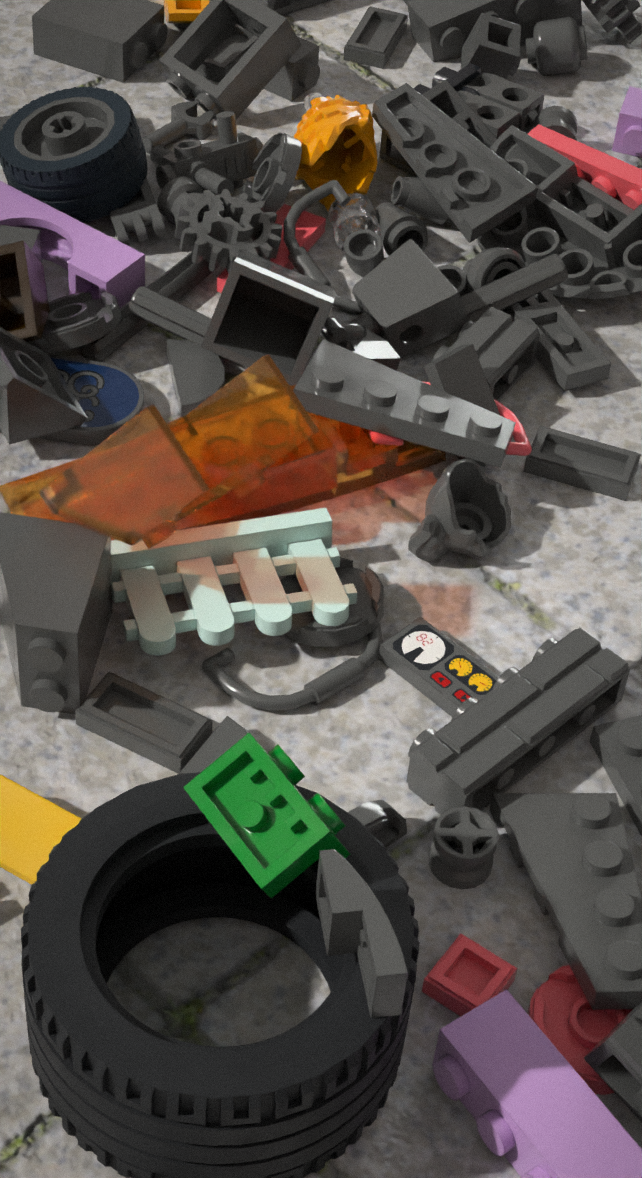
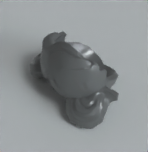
(462, 514)

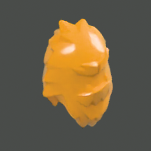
(337, 146)

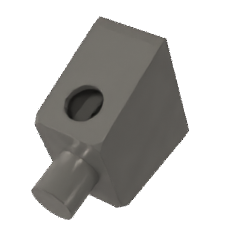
(408, 301)

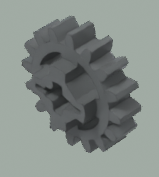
(617, 14)
(223, 226)

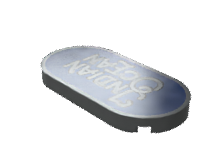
(106, 395)

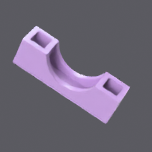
(90, 257)

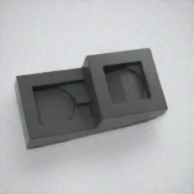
(358, 924)

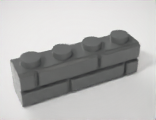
(516, 724)

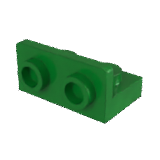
(263, 815)

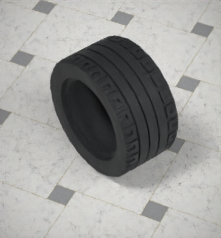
(179, 1105)

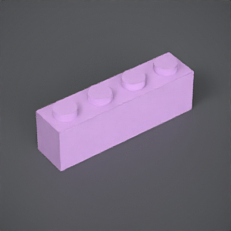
(530, 1097)

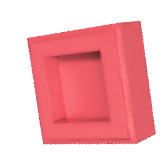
(467, 976)

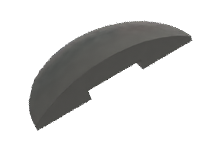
(569, 218)

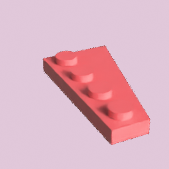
(599, 169)

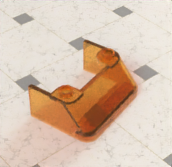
(163, 471)

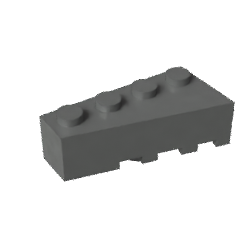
(445, 25)

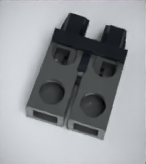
(492, 98)

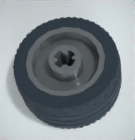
(75, 152)

